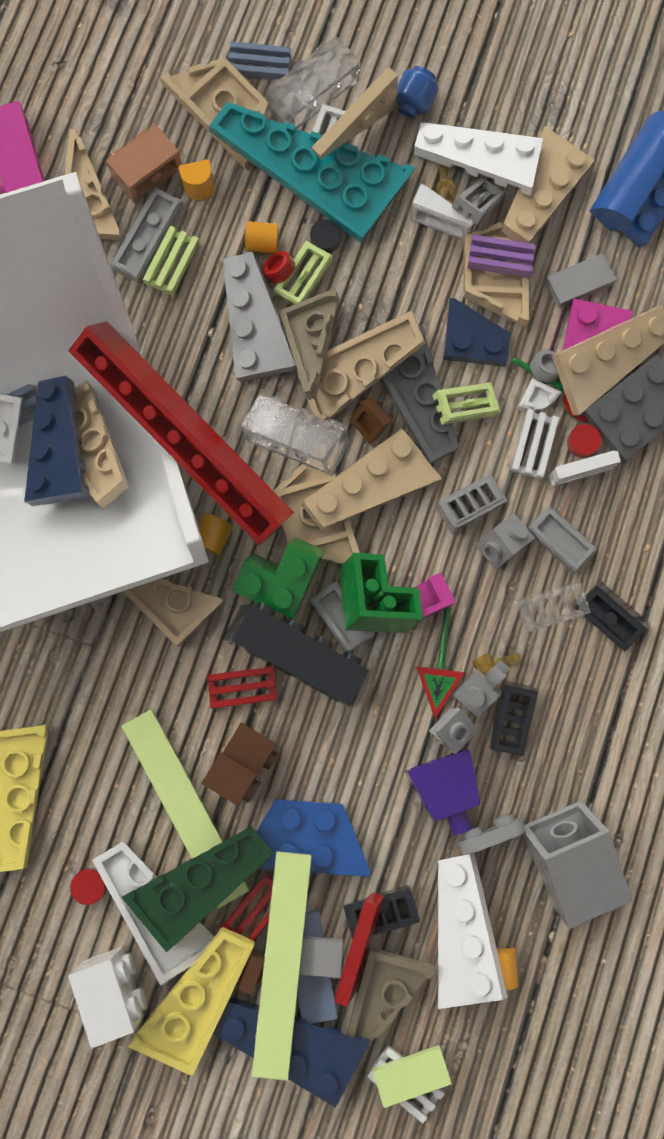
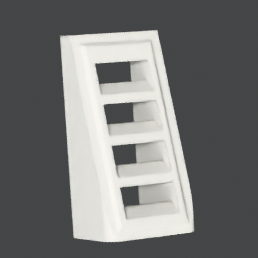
(438, 213)

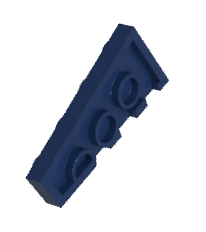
(55, 457)
(319, 1057)

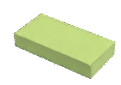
(411, 1076)

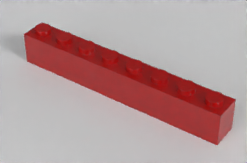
(180, 431)

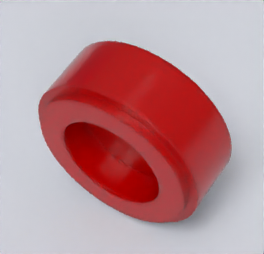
(278, 267)
(584, 440)
(87, 886)

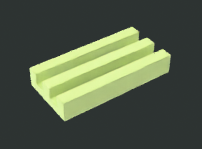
(181, 238)
(289, 297)
(446, 408)

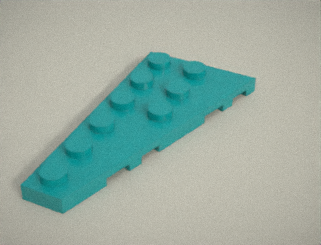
(342, 186)

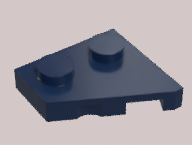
(474, 337)

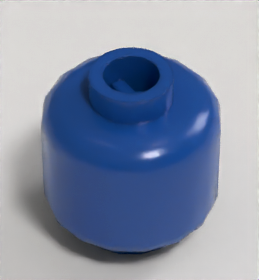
(416, 91)

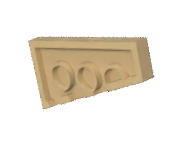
(363, 362)
(378, 477)

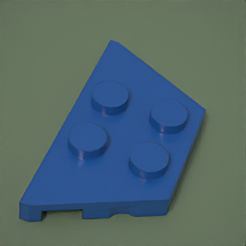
(315, 830)

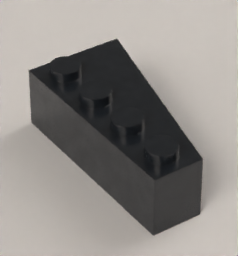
(296, 652)

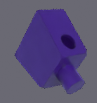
(447, 788)

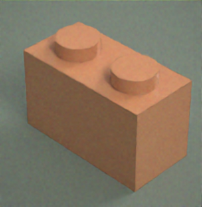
(144, 163)

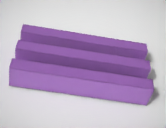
(501, 251)

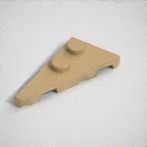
(367, 109)
(79, 162)
(174, 607)

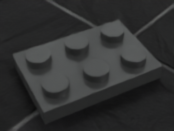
(632, 410)

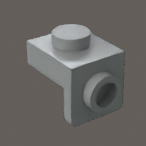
(505, 541)
(454, 730)

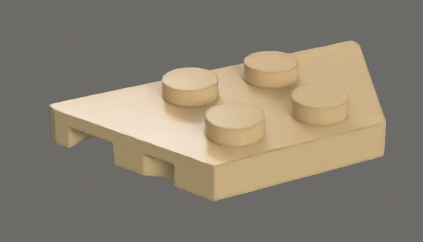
(208, 89)
(495, 291)
(336, 540)

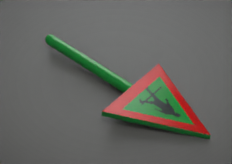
(440, 682)

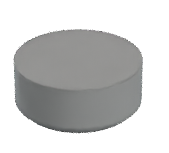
(544, 367)

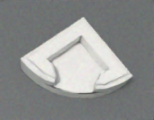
(538, 396)

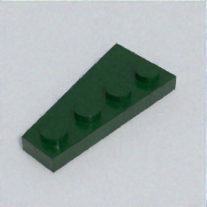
(190, 892)

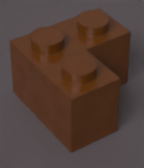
(239, 765)

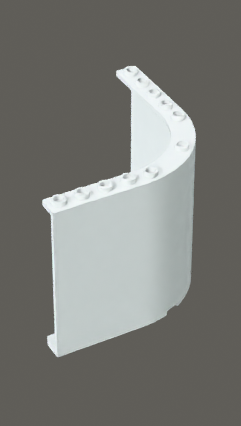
(75, 550)

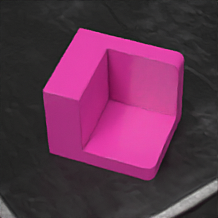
(434, 595)

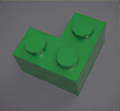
(282, 584)
(370, 601)

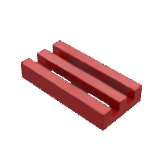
(213, 690)
(265, 879)

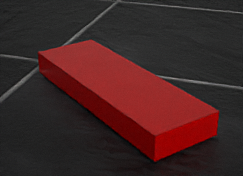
(359, 949)

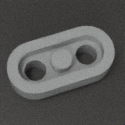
(504, 829)

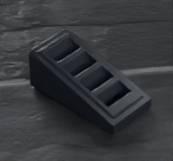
(524, 720)
(387, 925)

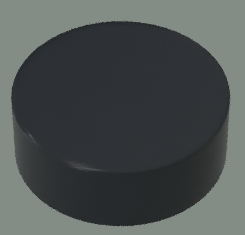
(325, 235)

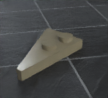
(309, 334)
(383, 990)

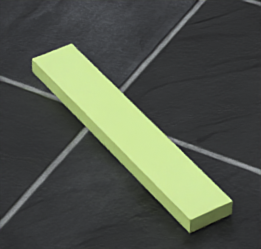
(175, 788)
(281, 966)

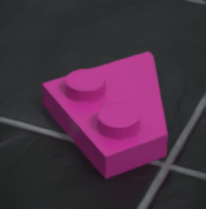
(590, 319)

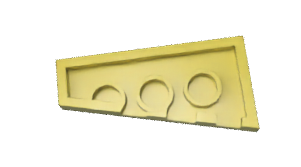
(20, 778)
(191, 1010)

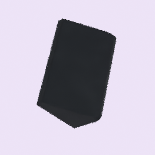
(614, 616)

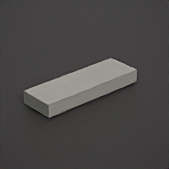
(146, 235)

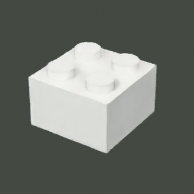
(108, 996)

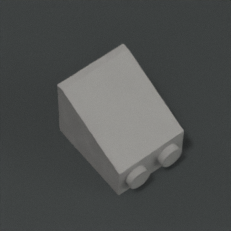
(577, 864)

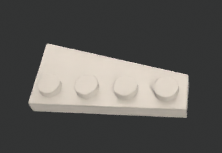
(494, 154)
(126, 872)
(466, 945)

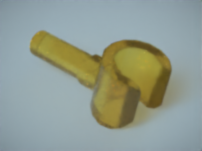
(444, 182)
(485, 662)

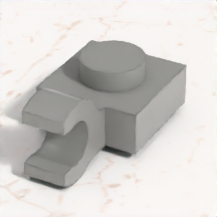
(481, 690)

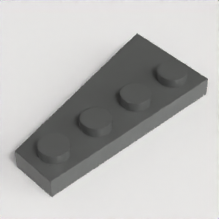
(411, 391)

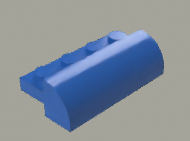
(635, 190)

